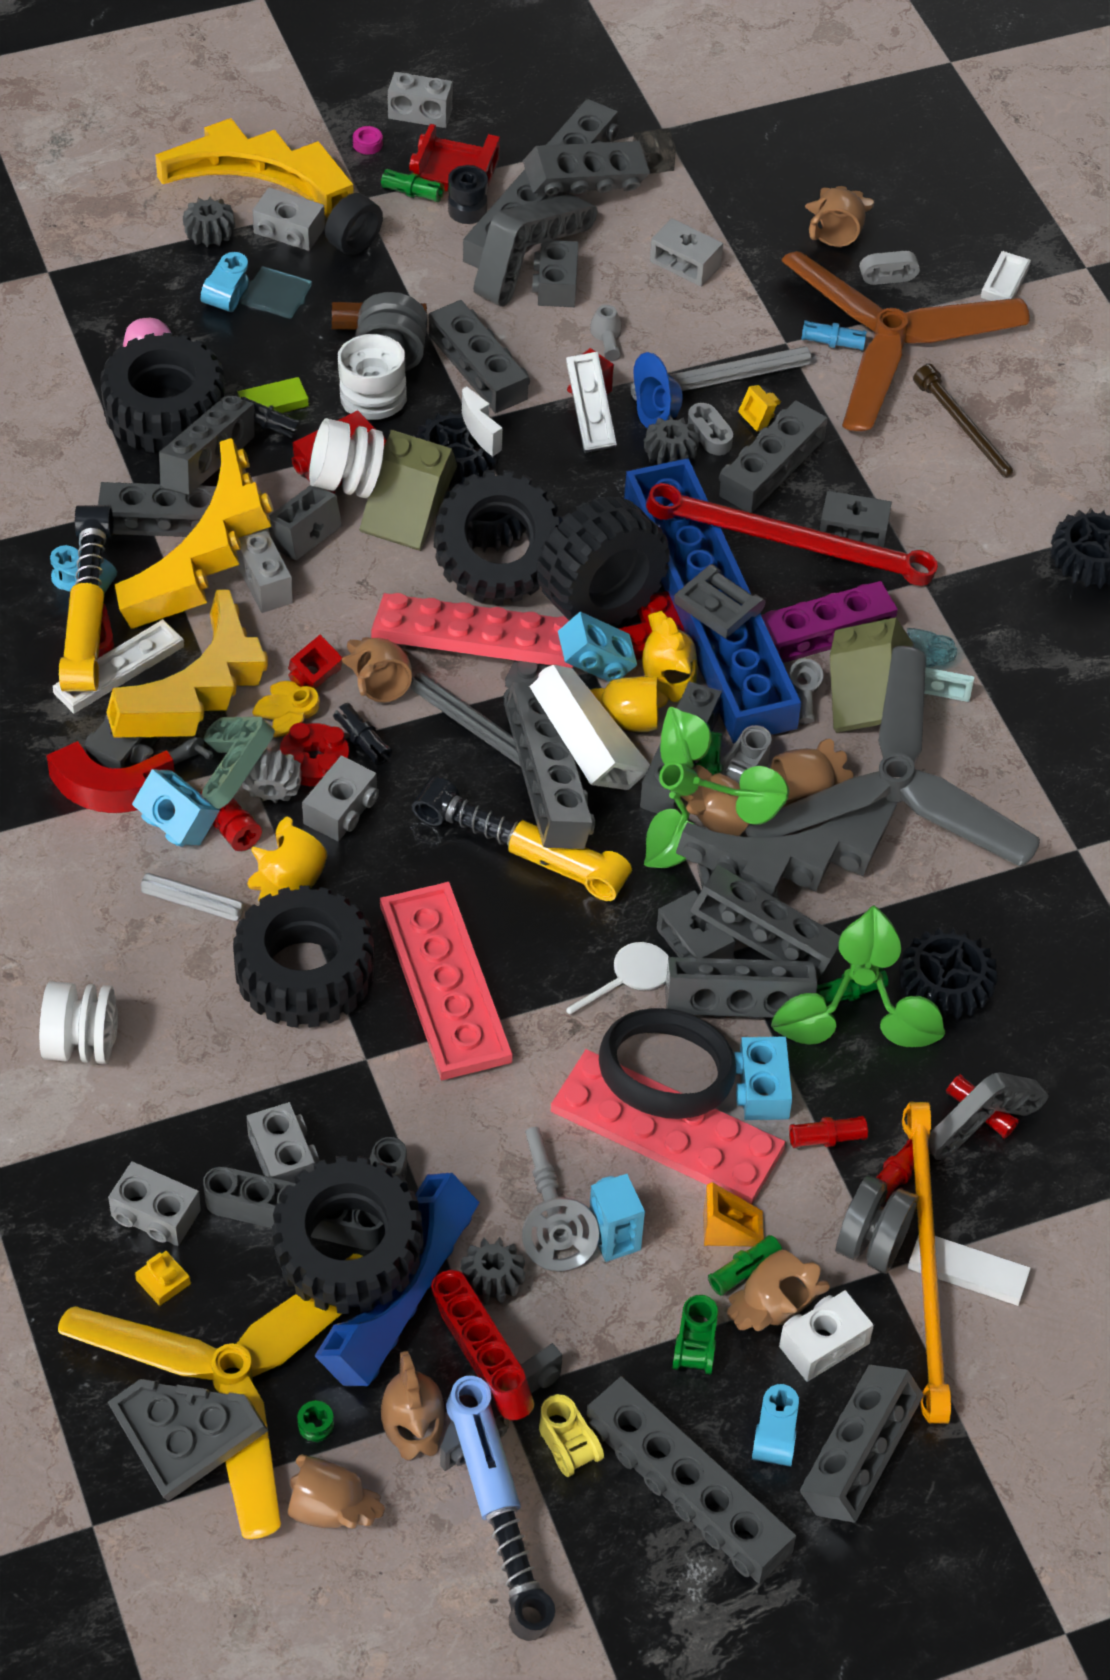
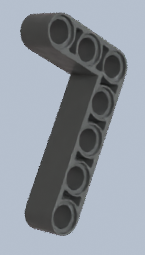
(522, 227)
(246, 1186)

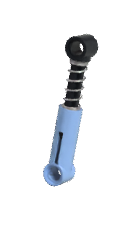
(498, 1502)

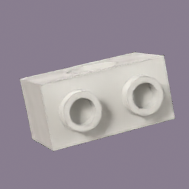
(817, 1353)

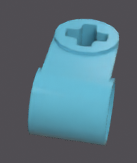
(226, 282)
(61, 562)
(776, 1429)

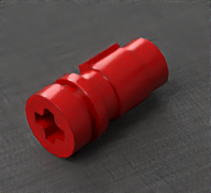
(237, 826)

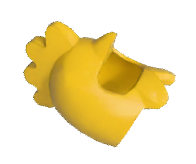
(669, 650)
(634, 701)
(294, 863)

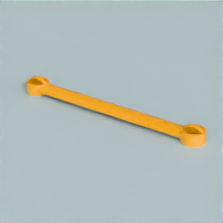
(937, 1391)

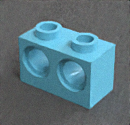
(597, 647)
(766, 1078)
(618, 1216)

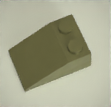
(408, 490)
(861, 671)

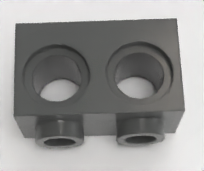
(556, 273)

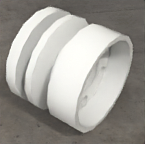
(372, 376)
(352, 460)
(78, 1022)

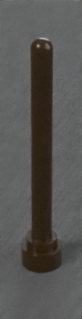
(929, 380)

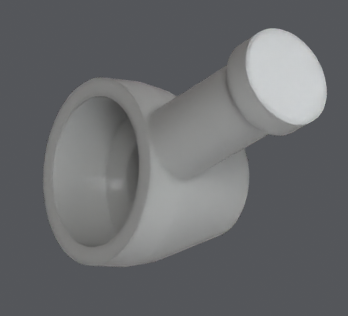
(607, 327)
(813, 674)

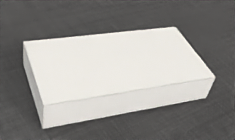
(1005, 277)

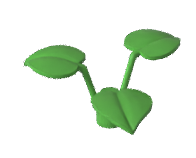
(686, 740)
(867, 946)

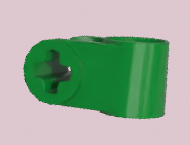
(696, 1340)

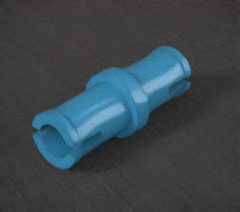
(833, 335)

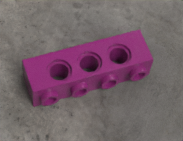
(812, 624)

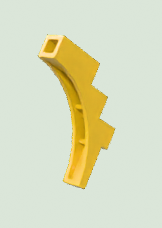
(266, 157)
(211, 547)
(179, 701)

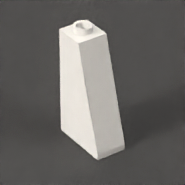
(588, 730)

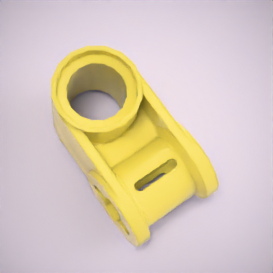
(571, 1441)

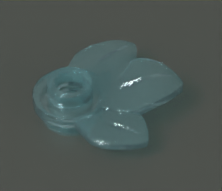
(937, 648)

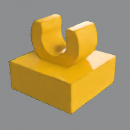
(758, 407)
(162, 1277)

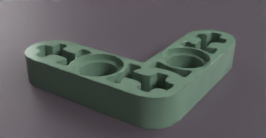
(244, 743)

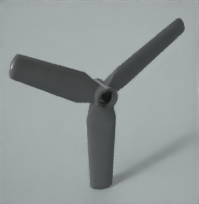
(924, 793)

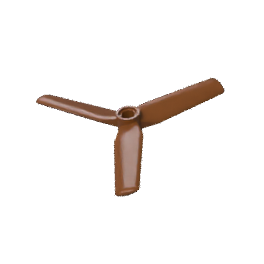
(896, 328)

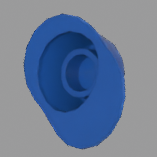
(655, 390)

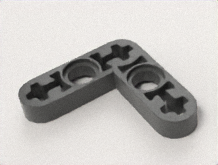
(995, 1093)

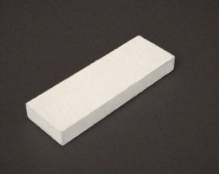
(591, 402)
(976, 1270)

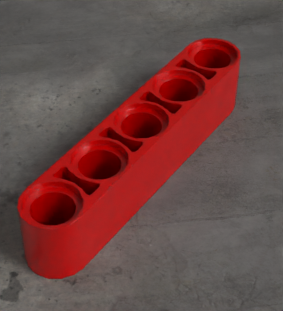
(483, 1344)

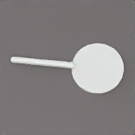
(637, 966)

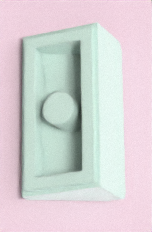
(948, 684)

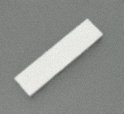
(126, 663)

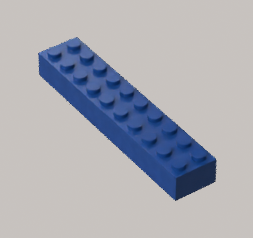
(745, 663)

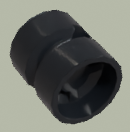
(467, 194)

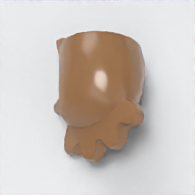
(840, 214)
(381, 668)
(811, 770)
(715, 808)
(774, 1293)
(413, 1403)
(331, 1496)

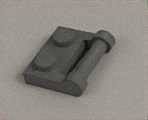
(713, 606)

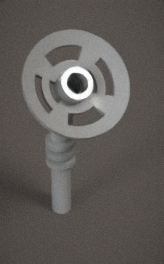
(557, 1221)

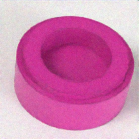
(367, 140)

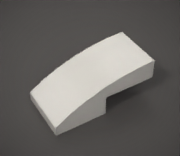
(482, 428)

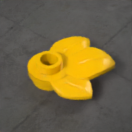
(287, 705)

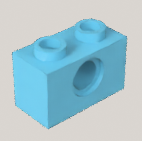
(192, 812)

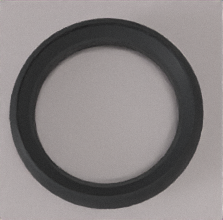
(659, 1102)

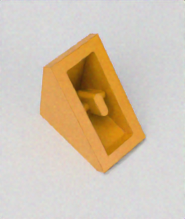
(730, 1219)

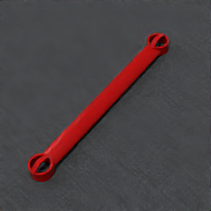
(791, 534)

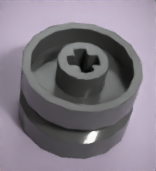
(398, 318)
(872, 1222)

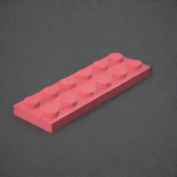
(470, 629)
(445, 981)
(702, 1147)

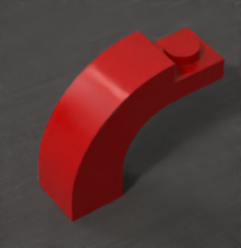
(99, 786)

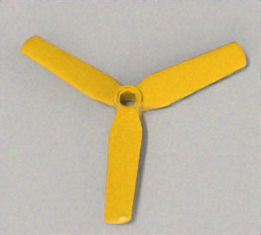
(261, 1348)

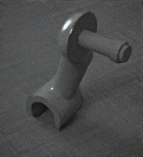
(183, 752)

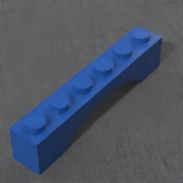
(359, 1346)

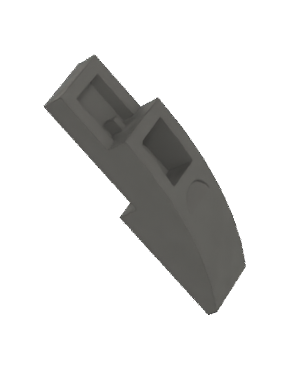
(540, 1371)

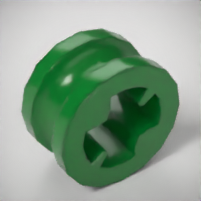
(322, 1412)

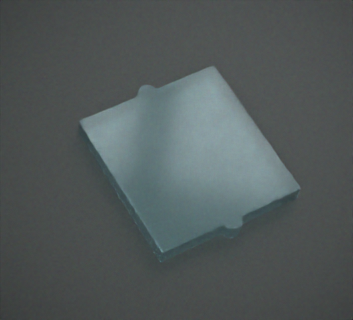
(276, 292)

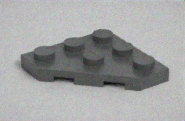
(184, 1430)

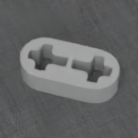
(889, 267)
(715, 426)

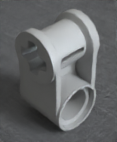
(749, 751)

